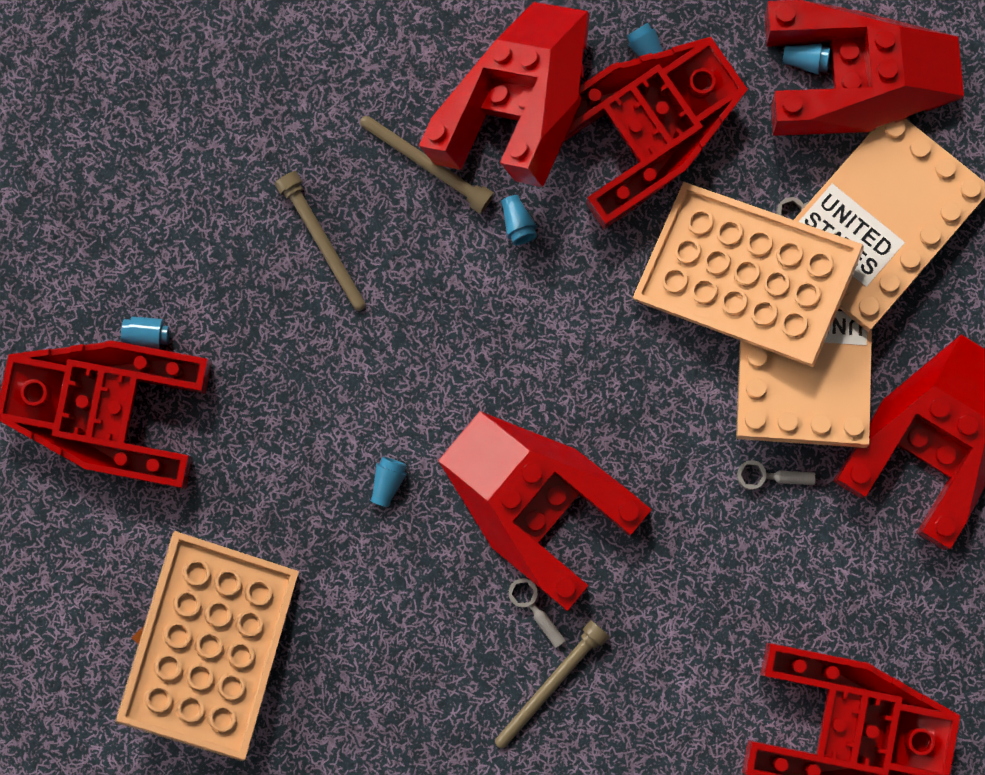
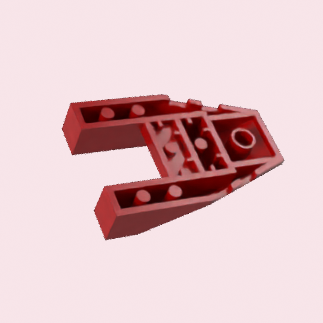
(878, 69)
(522, 77)
(665, 113)
(83, 403)
(940, 422)
(522, 486)
(867, 722)

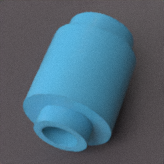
(145, 332)

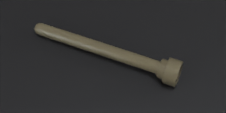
(291, 187)
(477, 196)
(592, 637)

